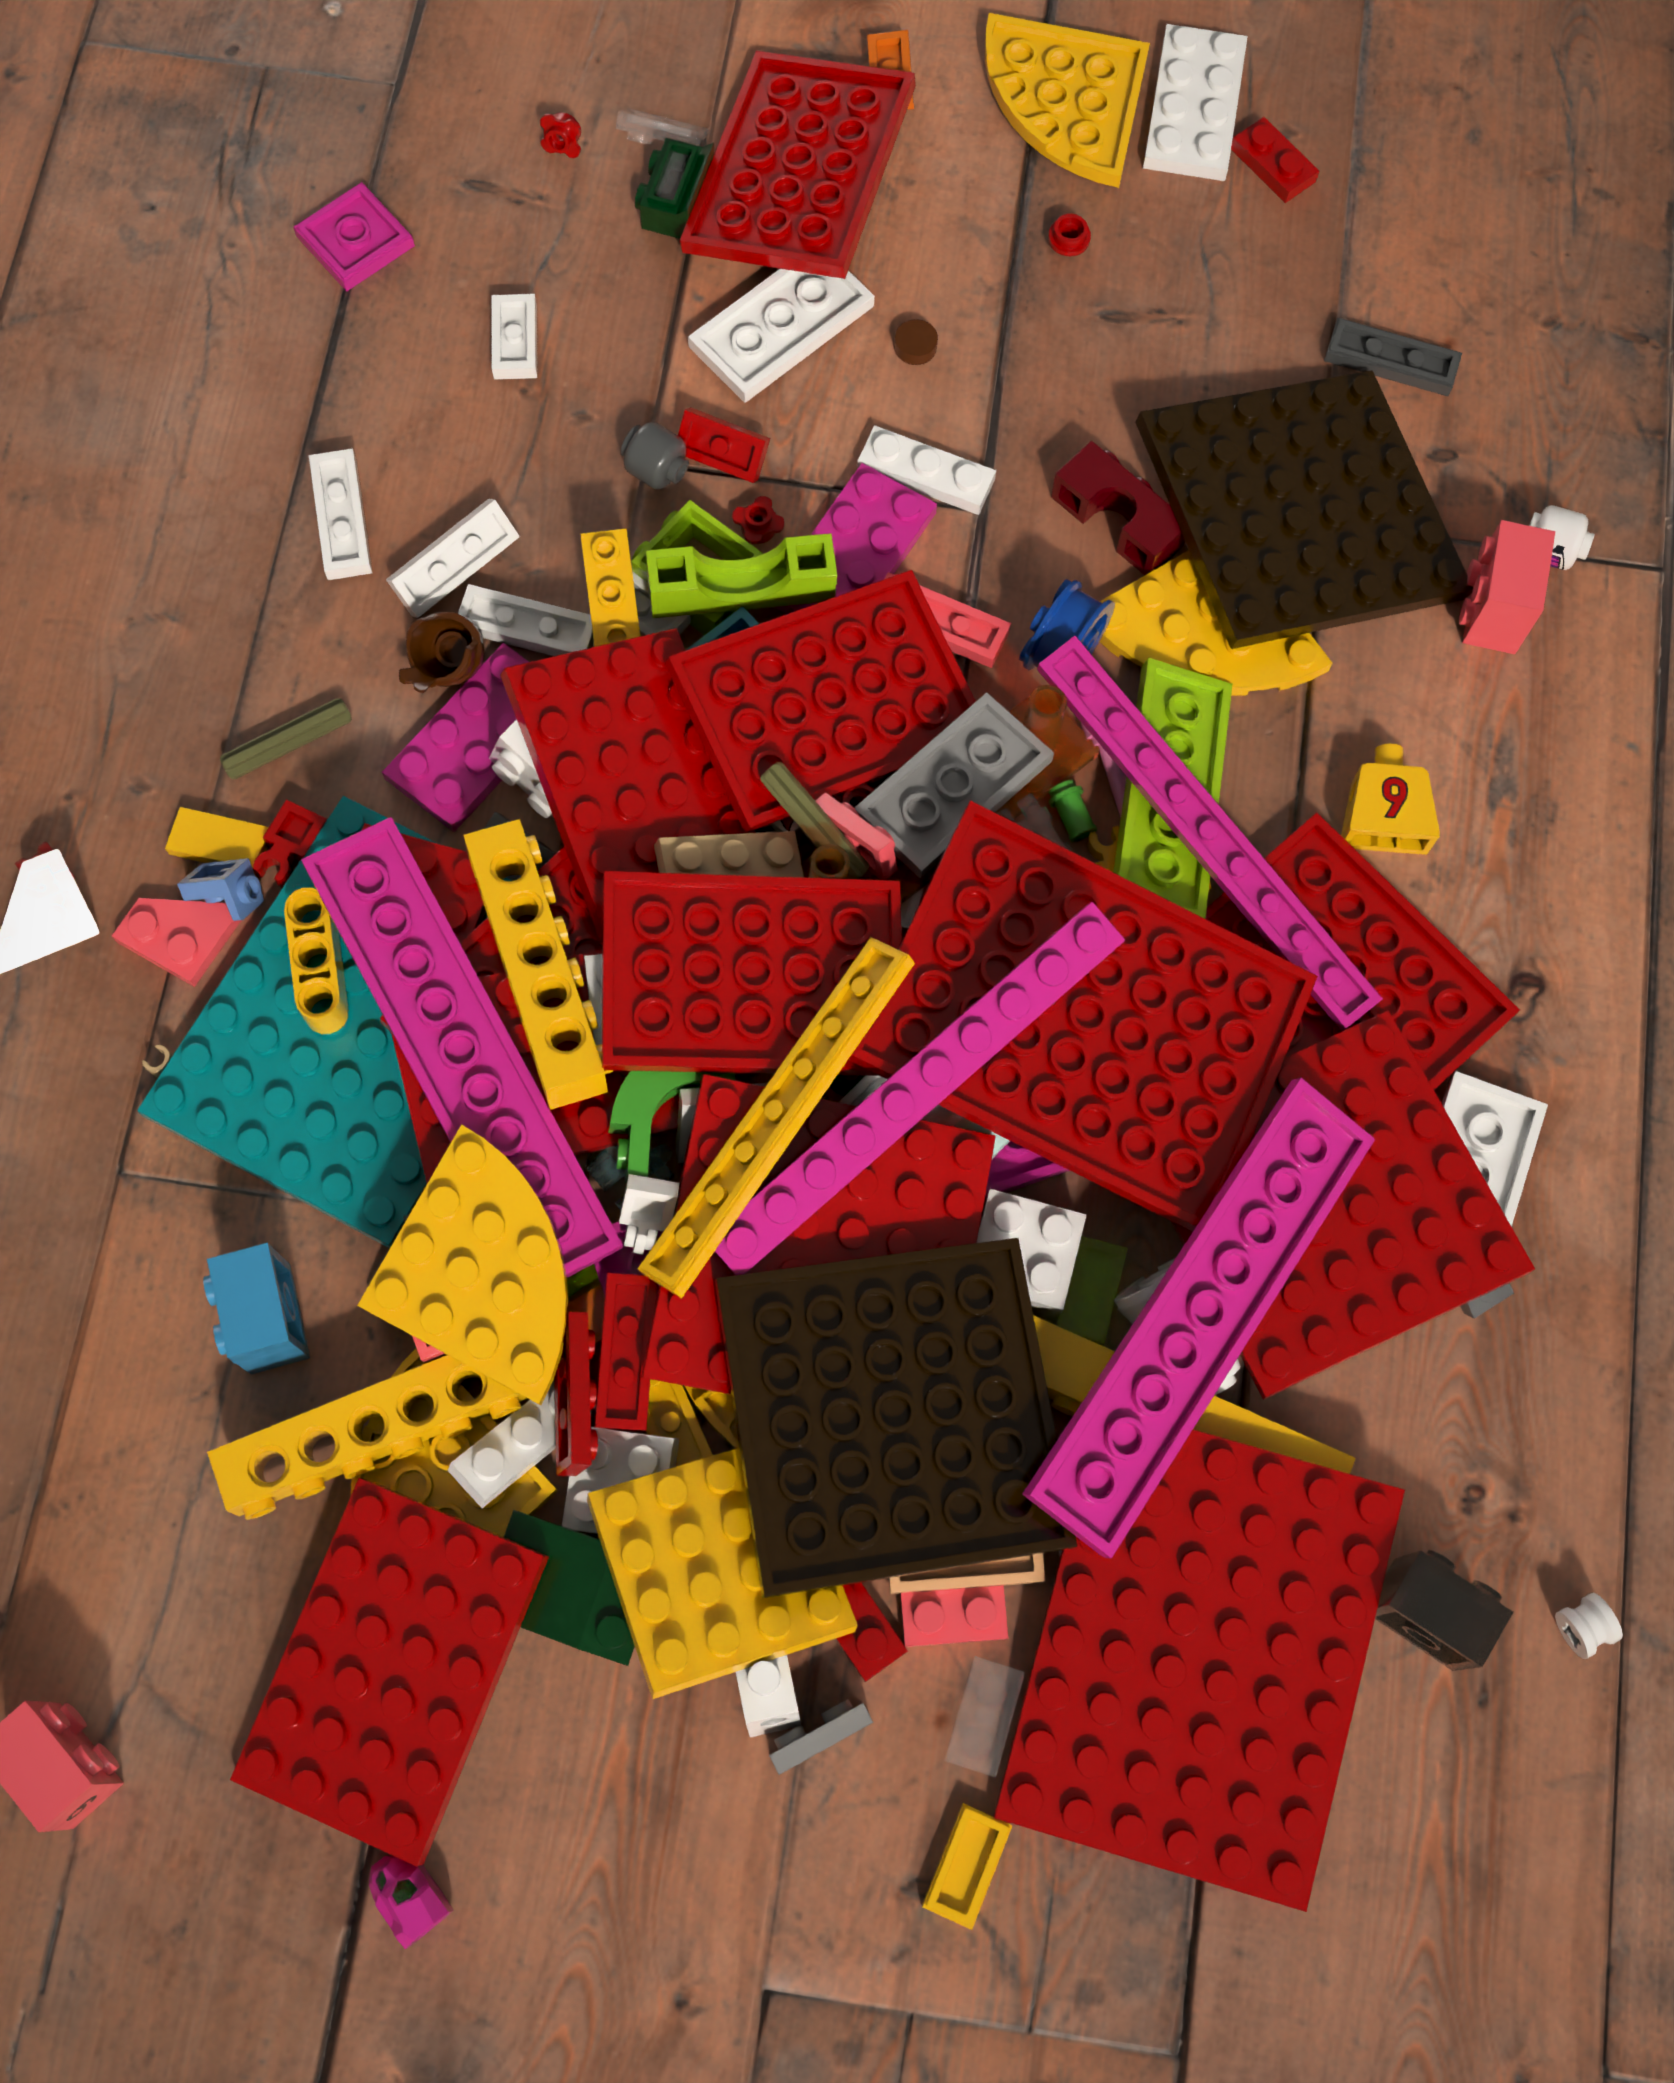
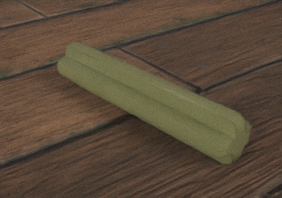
(285, 738)
(810, 815)

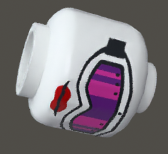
(1571, 534)

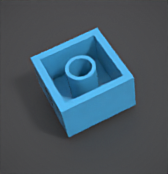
(256, 1309)

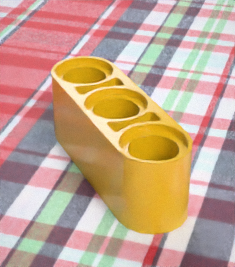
(322, 981)

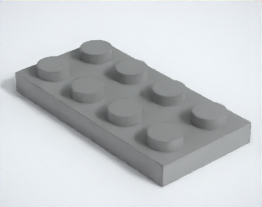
(976, 758)

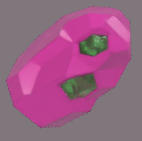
(407, 1899)

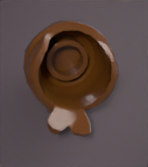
(442, 651)

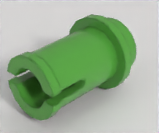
(1072, 810)

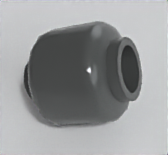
(654, 455)

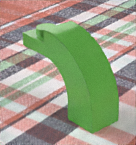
(635, 1107)

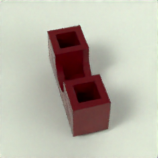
(1098, 483)

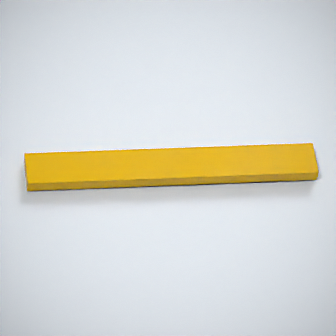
(775, 1117)

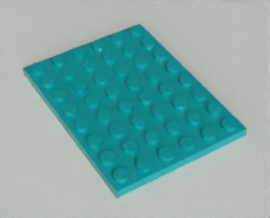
(295, 1104)

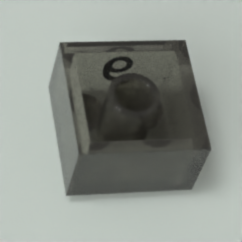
(1441, 1610)

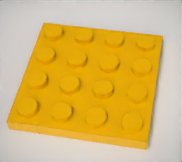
(692, 1581)

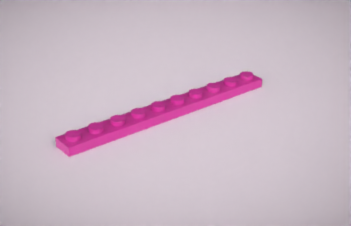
(1208, 832)
(918, 1087)

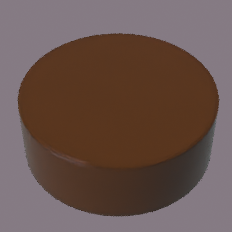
(916, 342)

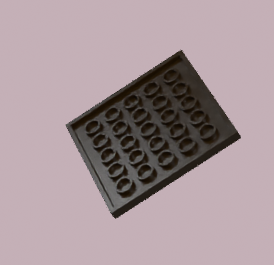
(1302, 508)
(889, 1414)

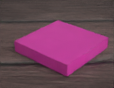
(354, 236)

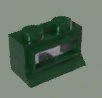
(673, 186)

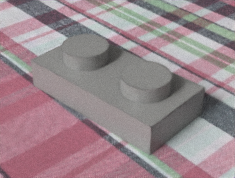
(839, 1723)

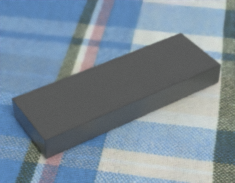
(1393, 356)

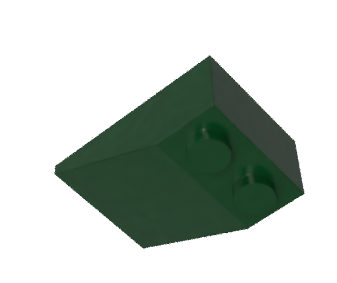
(576, 1590)

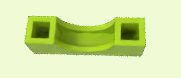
(791, 574)

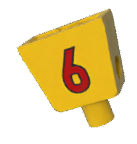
(1391, 806)

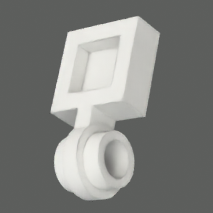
(645, 1209)

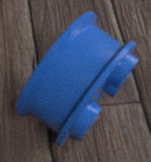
(1069, 616)

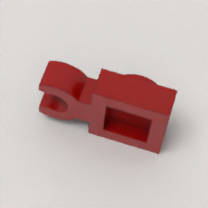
(290, 839)

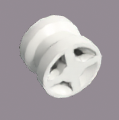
(1588, 1625)

